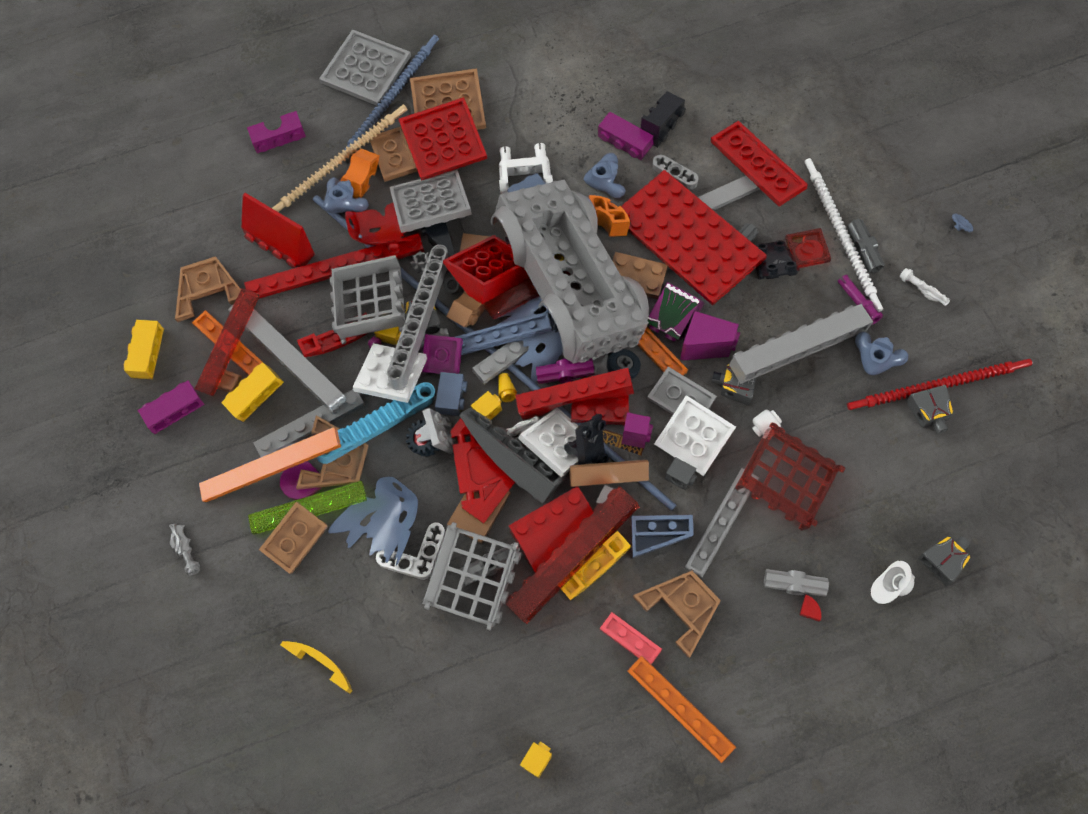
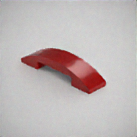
(324, 343)

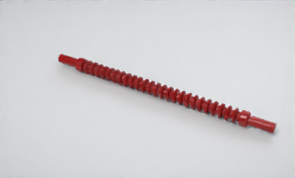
(1007, 367)

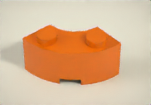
(361, 168)
(610, 216)

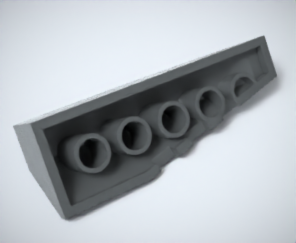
(513, 457)

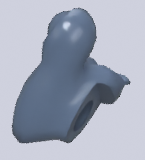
(603, 174)
(340, 198)
(879, 355)

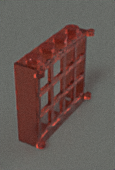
(777, 500)

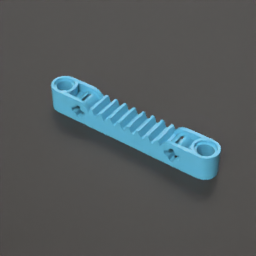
(380, 421)

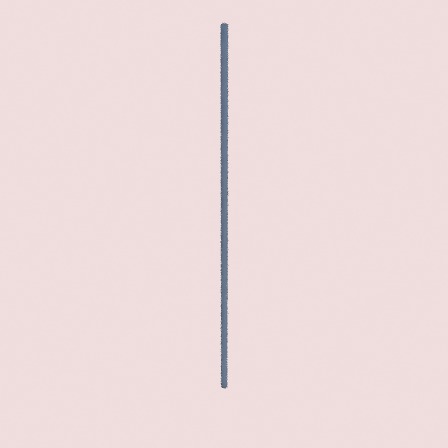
(512, 368)

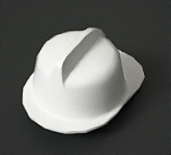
(893, 582)

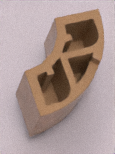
(465, 310)

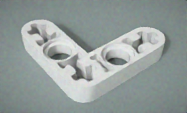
(416, 562)

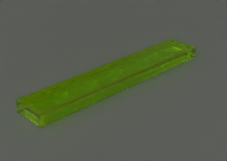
(317, 504)

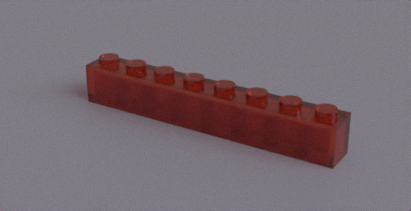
(572, 555)

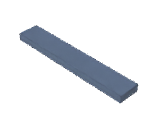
(506, 333)

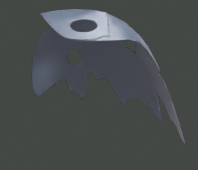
(550, 339)
(384, 523)

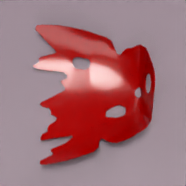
(371, 219)

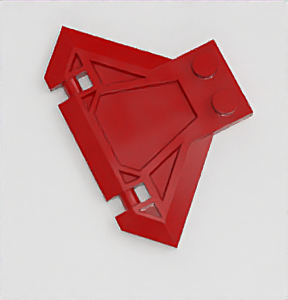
(477, 474)

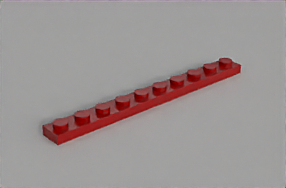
(322, 269)

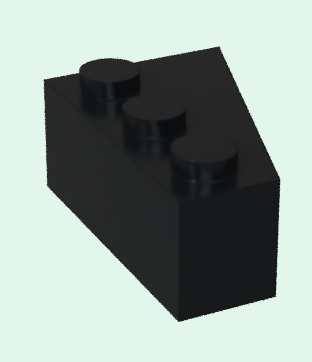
(663, 117)

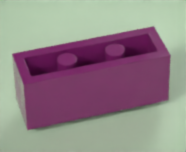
(625, 136)
(170, 407)

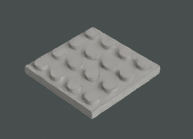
(365, 67)
(430, 201)

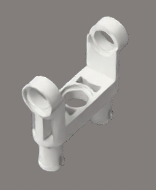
(515, 167)

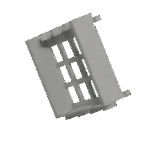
(377, 323)
(442, 566)

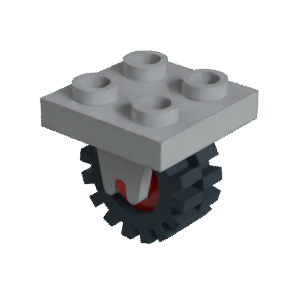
(431, 434)

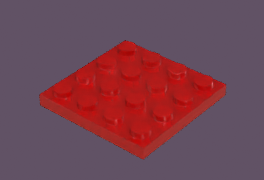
(442, 138)

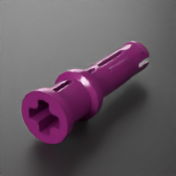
(859, 298)

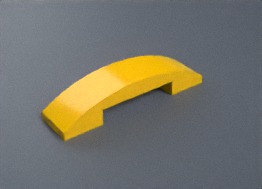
(597, 565)
(300, 650)

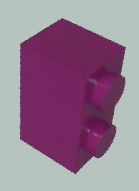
(637, 430)

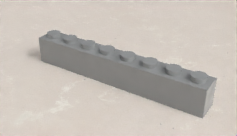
(800, 343)

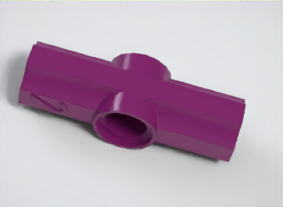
(564, 371)

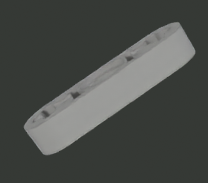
(670, 164)

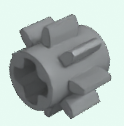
(419, 262)

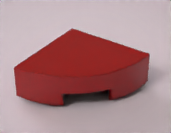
(810, 609)

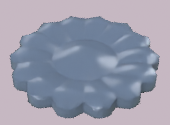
(962, 223)

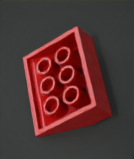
(275, 232)
(486, 269)
(549, 526)

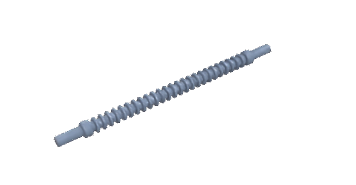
(392, 93)

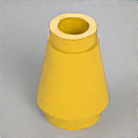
(506, 389)

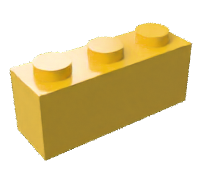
(143, 349)
(252, 392)

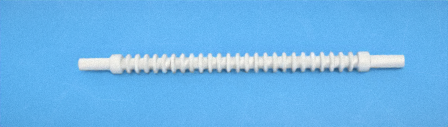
(847, 242)

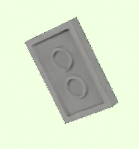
(673, 388)

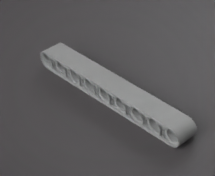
(417, 318)
(294, 361)

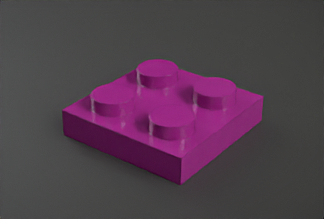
(442, 354)

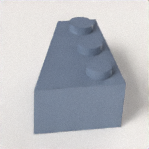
(658, 531)

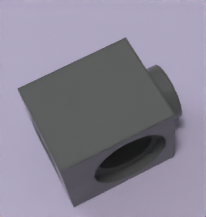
(681, 474)

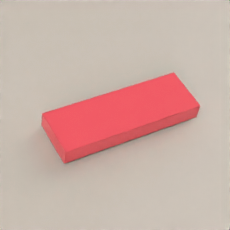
(630, 638)

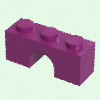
(266, 139)

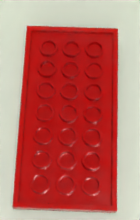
(691, 237)

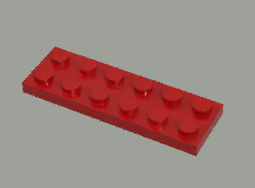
(759, 163)

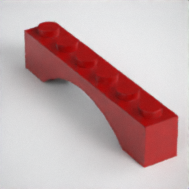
(605, 385)

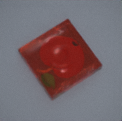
(808, 248)

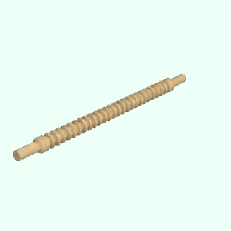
(389, 119)

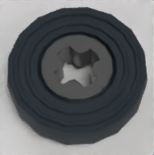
(628, 358)

